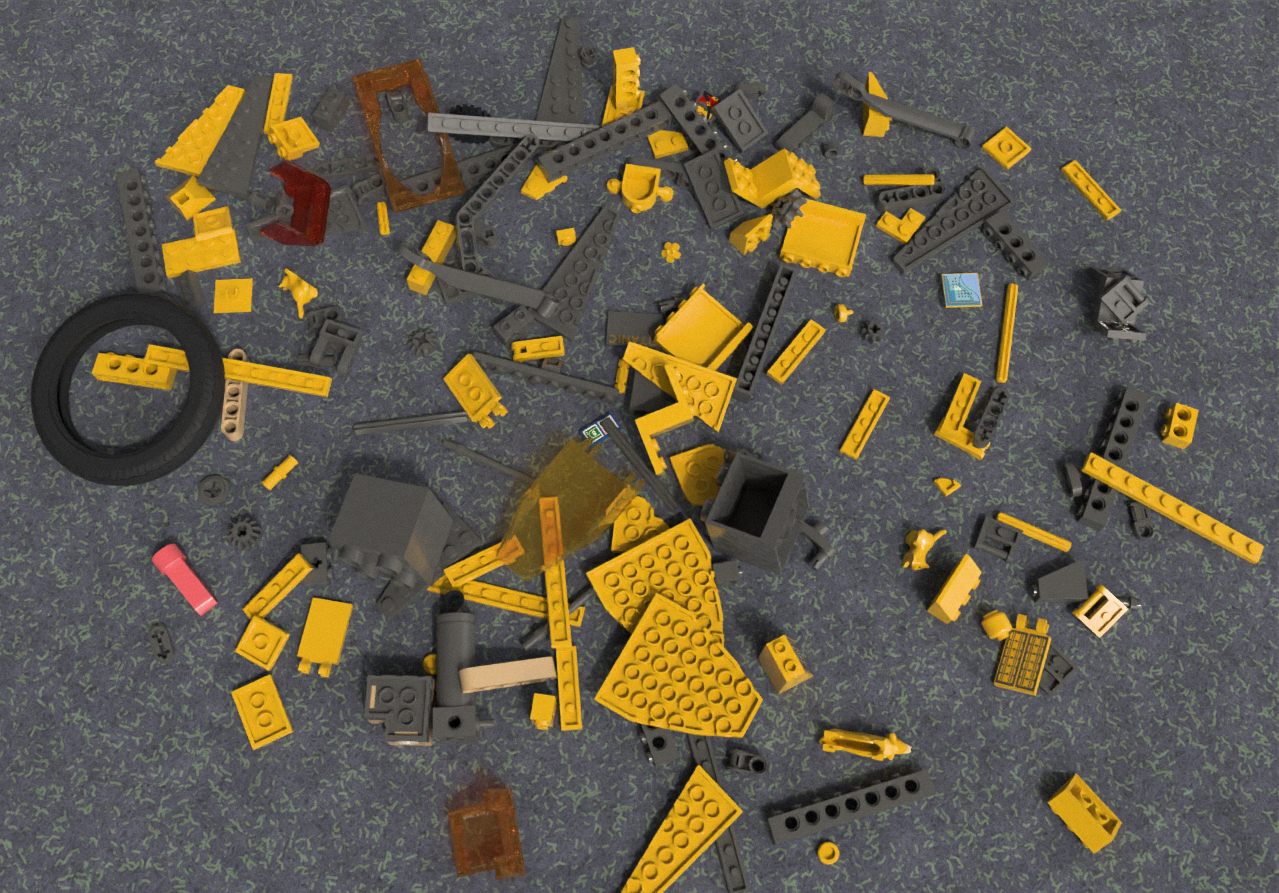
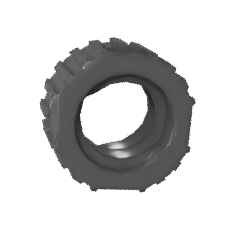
(831, 150)

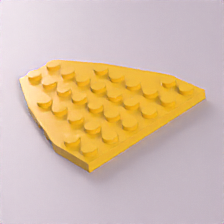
(668, 564)
(679, 677)

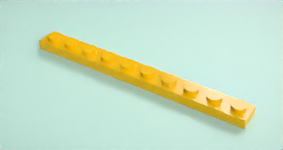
(246, 372)
(1172, 508)

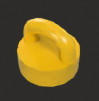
(841, 313)

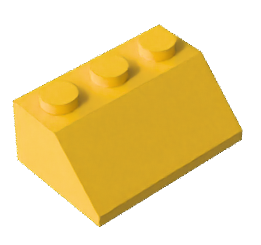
(955, 590)
(1085, 813)

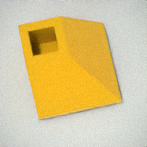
(190, 198)
(750, 233)

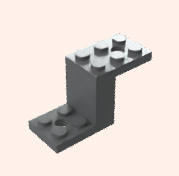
(1103, 318)

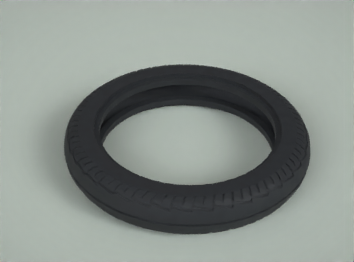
(71, 342)

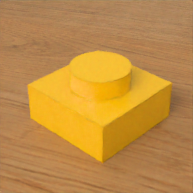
(566, 236)

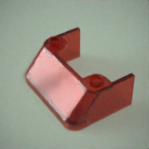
(310, 207)

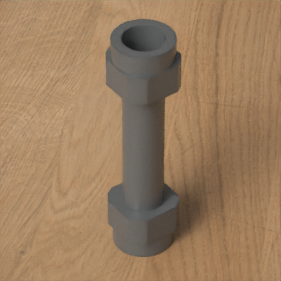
(1131, 603)

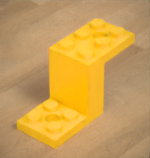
(772, 178)
(665, 420)

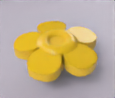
(671, 252)

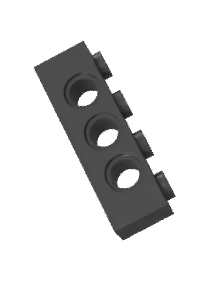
(1014, 236)

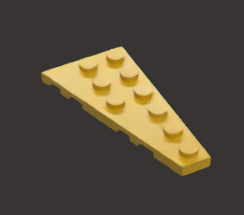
(202, 135)
(706, 388)

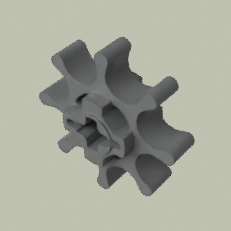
(787, 209)

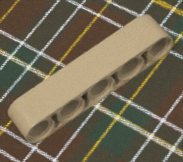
(234, 403)
(507, 674)

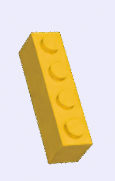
(436, 248)

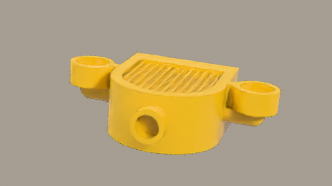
(640, 187)

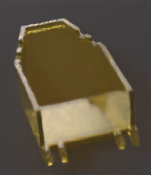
(564, 511)

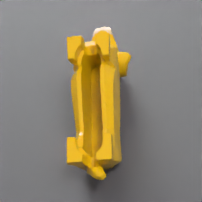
(864, 744)

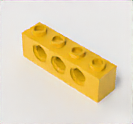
(625, 77)
(106, 363)

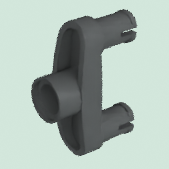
(816, 535)

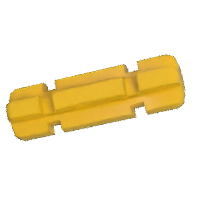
(383, 218)
(622, 375)

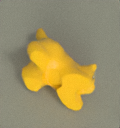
(300, 290)
(920, 543)

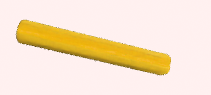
(909, 179)
(1035, 532)

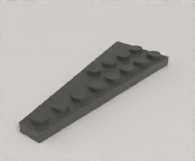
(234, 156)

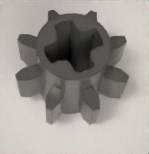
(868, 332)

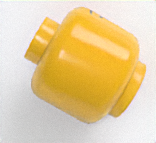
(996, 625)

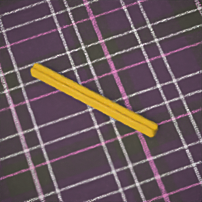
(1006, 335)

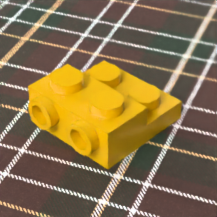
(292, 138)

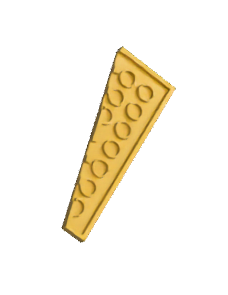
(689, 829)

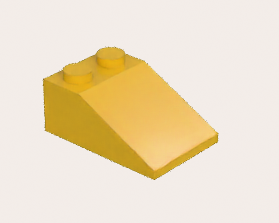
(873, 121)

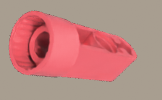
(172, 562)

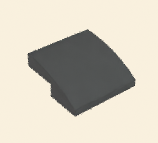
(1056, 670)

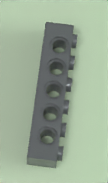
(679, 94)
(668, 752)

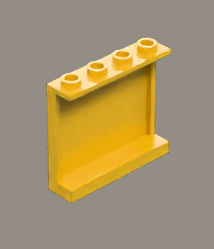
(823, 238)
(701, 331)

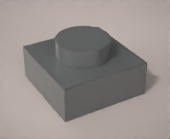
(552, 365)

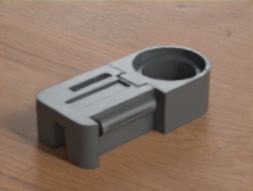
(1141, 518)

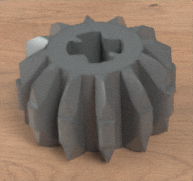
(240, 541)

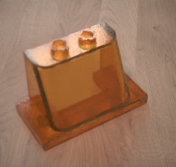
(487, 837)

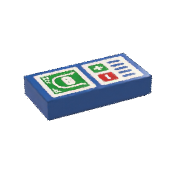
(596, 430)

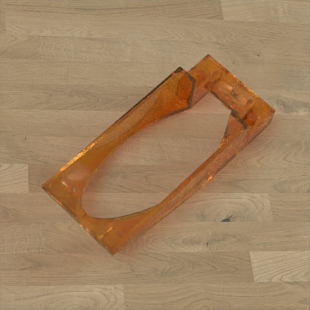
(390, 79)

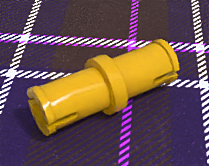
(279, 472)

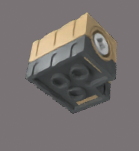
(404, 707)

